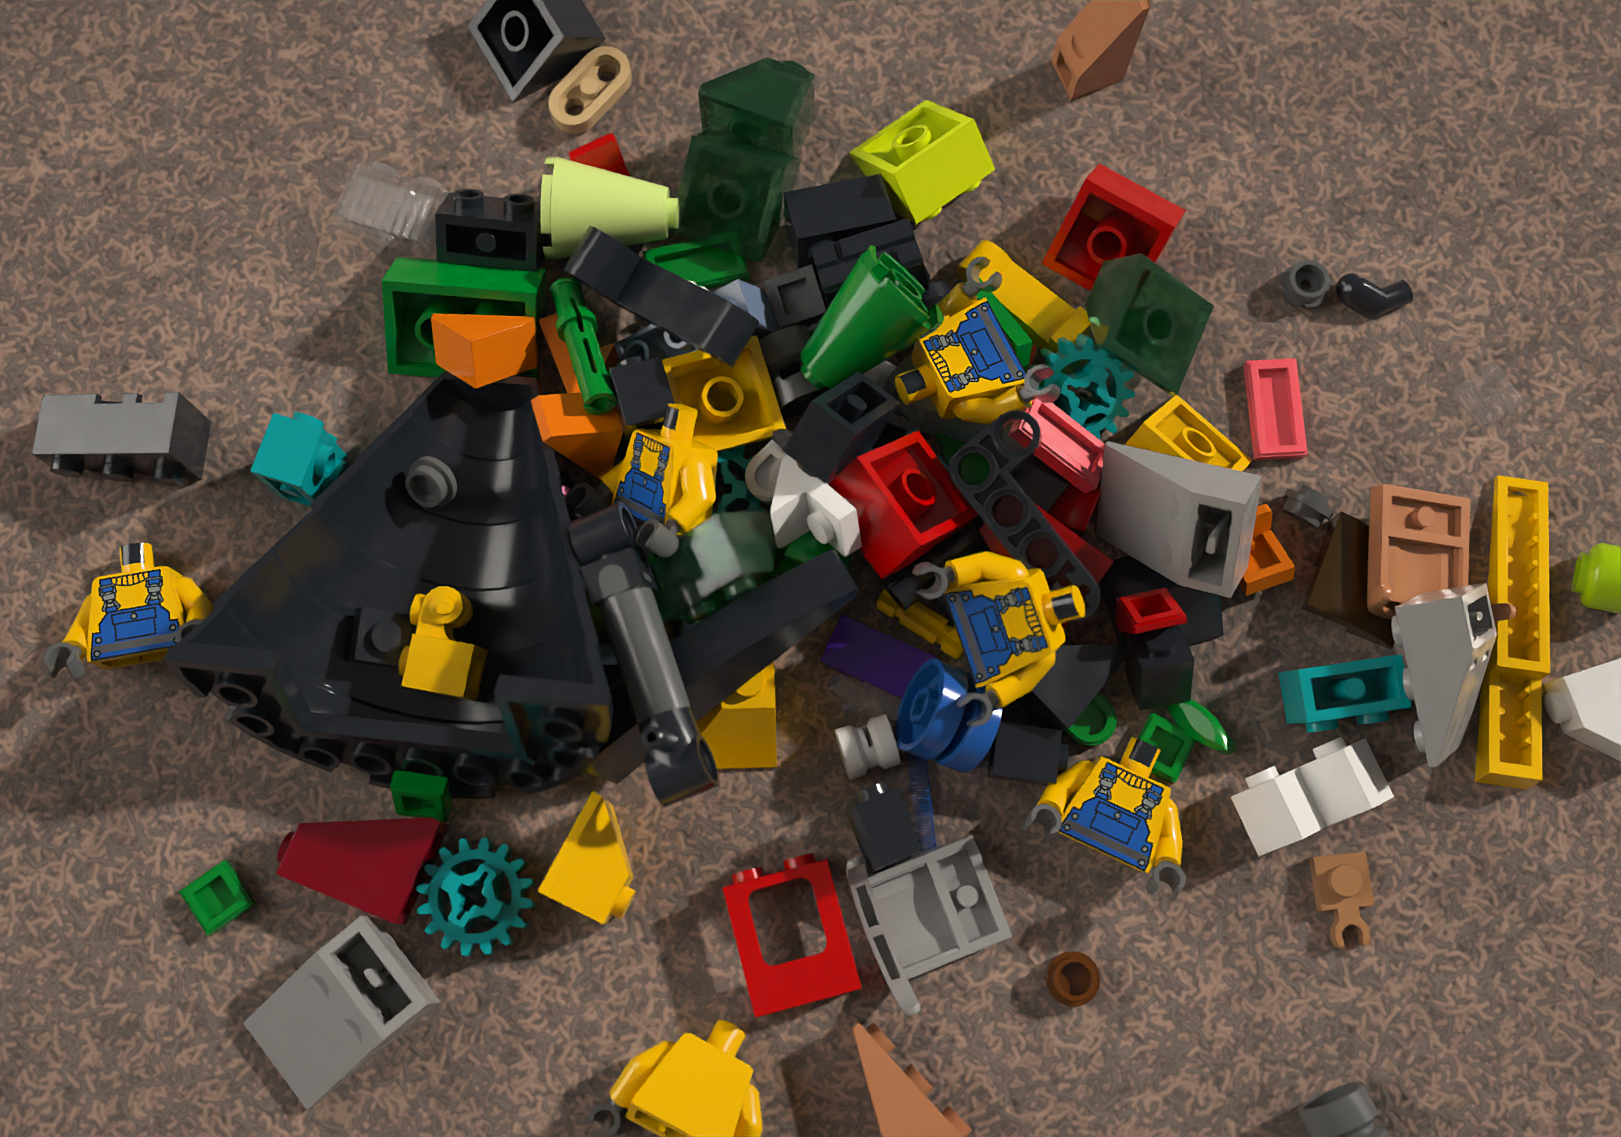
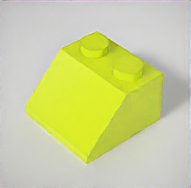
(926, 159)

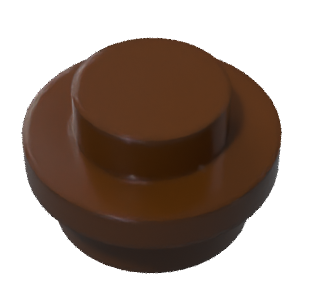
(1072, 978)

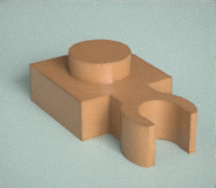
(1343, 886)

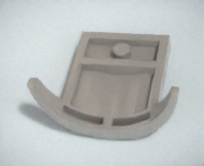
(926, 912)

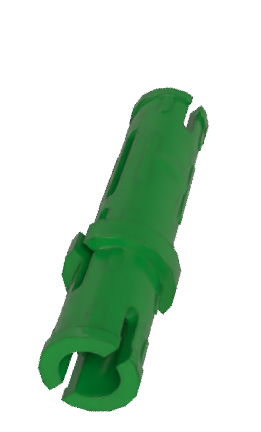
(578, 328)

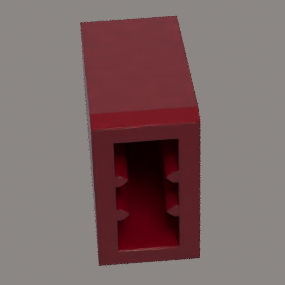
(364, 861)

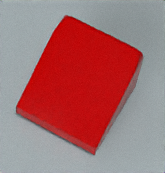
(602, 154)
(1075, 508)
(1148, 611)

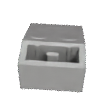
(1179, 516)
(1446, 653)
(340, 1010)

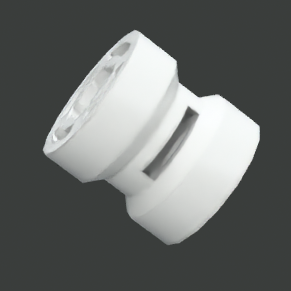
(855, 747)

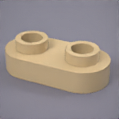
(586, 89)

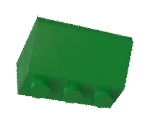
(422, 287)

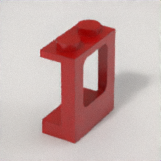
(803, 979)

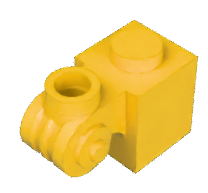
(434, 658)

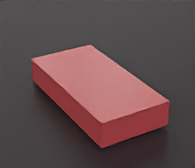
(1275, 409)
(1064, 445)

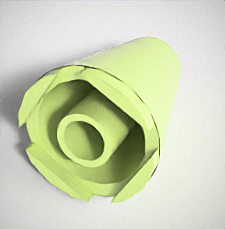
(609, 201)

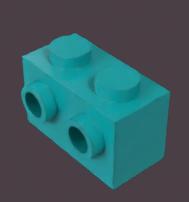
(298, 458)
(1343, 690)

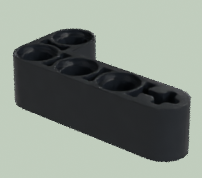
(661, 297)
(1002, 483)

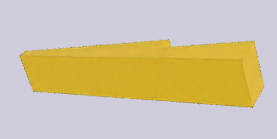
(1511, 687)

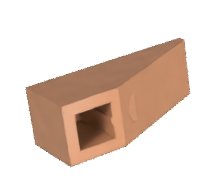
(1098, 45)
(901, 1095)

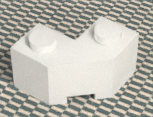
(1312, 796)

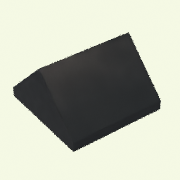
(1132, 577)

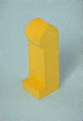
(1028, 301)

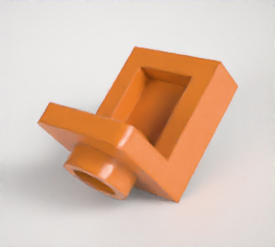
(1267, 559)

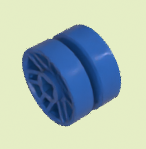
(932, 724)

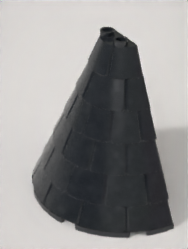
(503, 541)

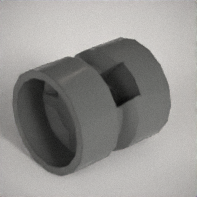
(783, 362)
(1342, 1113)

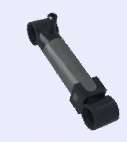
(624, 589)

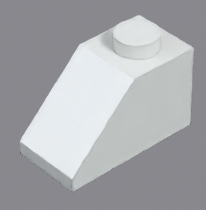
(1589, 706)

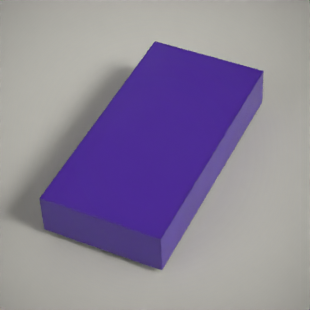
(872, 656)

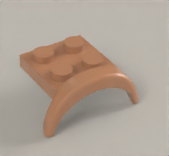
(1417, 547)

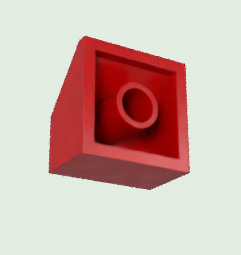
(1110, 222)
(902, 502)

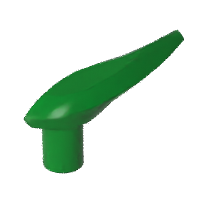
(1202, 726)

